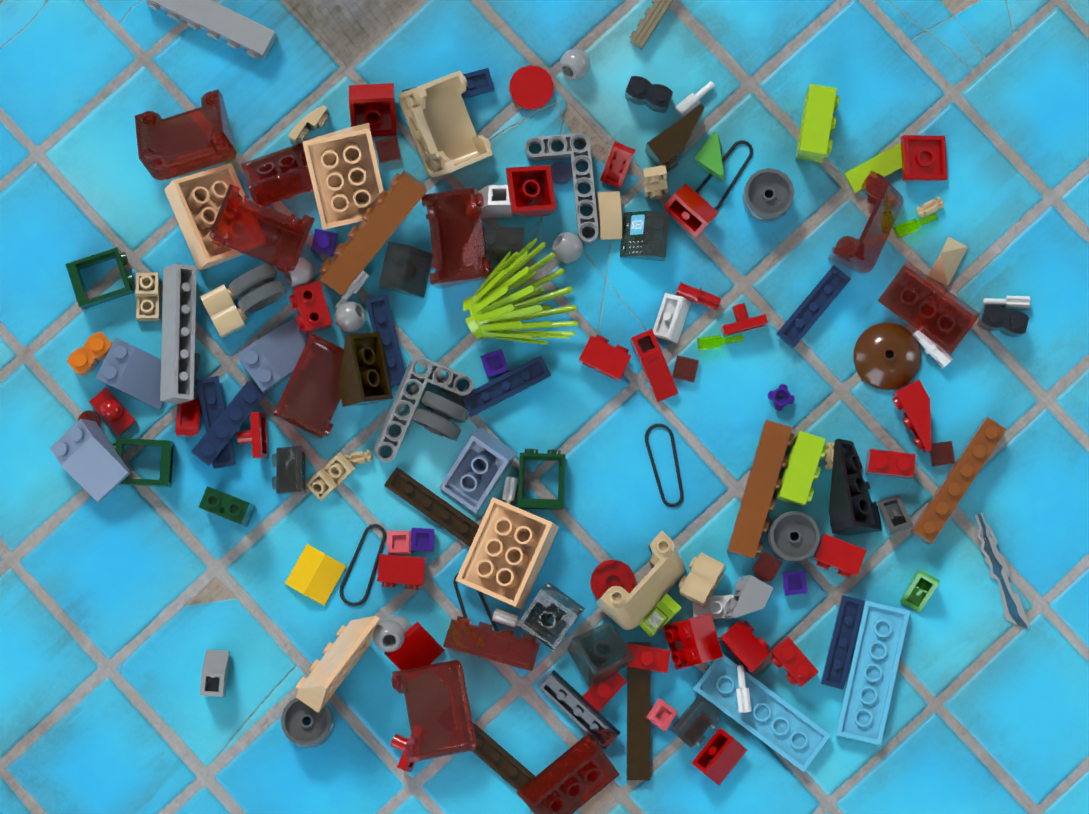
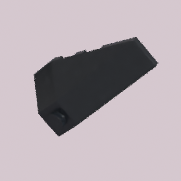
(850, 503)

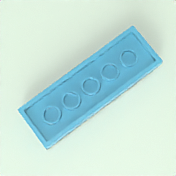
(872, 672)
(770, 716)

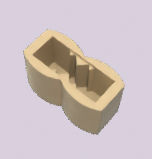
(223, 310)
(702, 579)

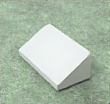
(671, 318)

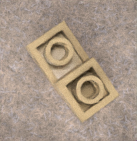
(314, 119)
(655, 182)
(609, 215)
(148, 297)
(330, 476)

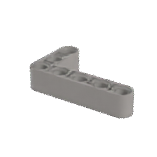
(579, 178)
(412, 401)

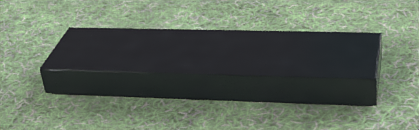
(579, 709)

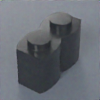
(654, 96)
(997, 318)

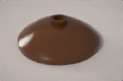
(878, 369)

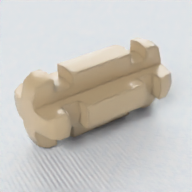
(930, 207)
(829, 456)
(359, 457)

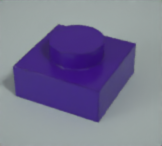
(324, 242)
(494, 363)
(422, 539)
(794, 582)

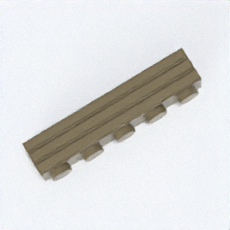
(649, 23)

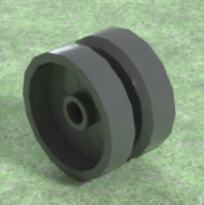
(765, 208)
(257, 288)
(440, 416)
(807, 536)
(311, 735)

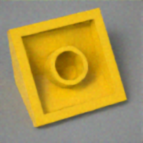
(315, 574)

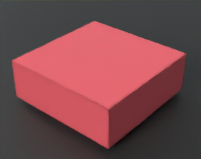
(399, 542)
(662, 714)

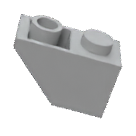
(496, 202)
(749, 597)
(214, 673)

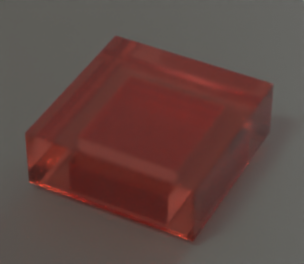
(387, 149)
(685, 369)
(941, 454)
(767, 566)

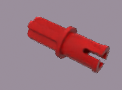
(698, 296)

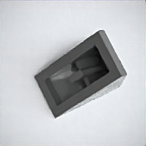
(894, 515)

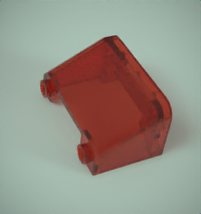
(185, 140)
(260, 231)
(456, 237)
(863, 253)
(312, 388)
(436, 710)

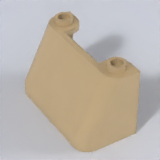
(443, 125)
(630, 609)

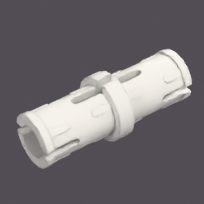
(933, 349)

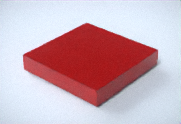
(923, 158)
(417, 650)

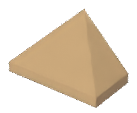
(947, 261)

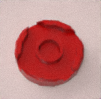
(531, 87)
(602, 577)

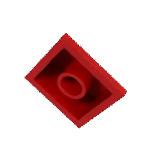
(375, 106)
(531, 190)
(745, 645)

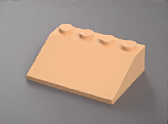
(344, 174)
(196, 205)
(507, 553)
(337, 662)

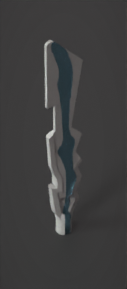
(998, 570)

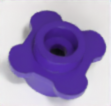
(787, 397)

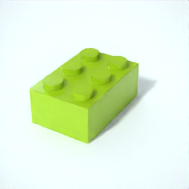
(817, 123)
(801, 469)

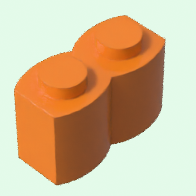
(86, 358)

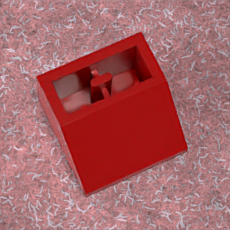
(693, 641)

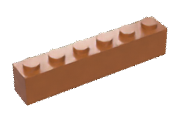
(373, 232)
(958, 480)
(760, 488)

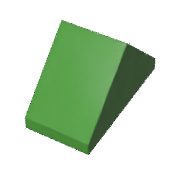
(710, 157)
(919, 590)

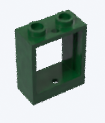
(78, 285)
(166, 461)
(545, 504)
(227, 506)

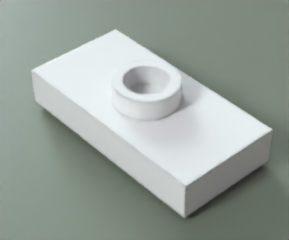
(715, 606)

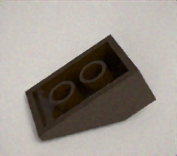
(670, 144)
(364, 371)

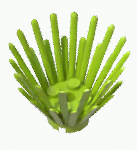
(495, 314)

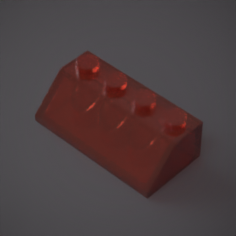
(278, 175)
(929, 307)
(492, 644)
(569, 780)

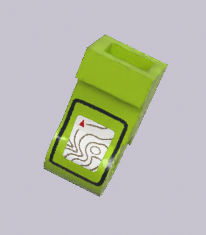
(659, 615)

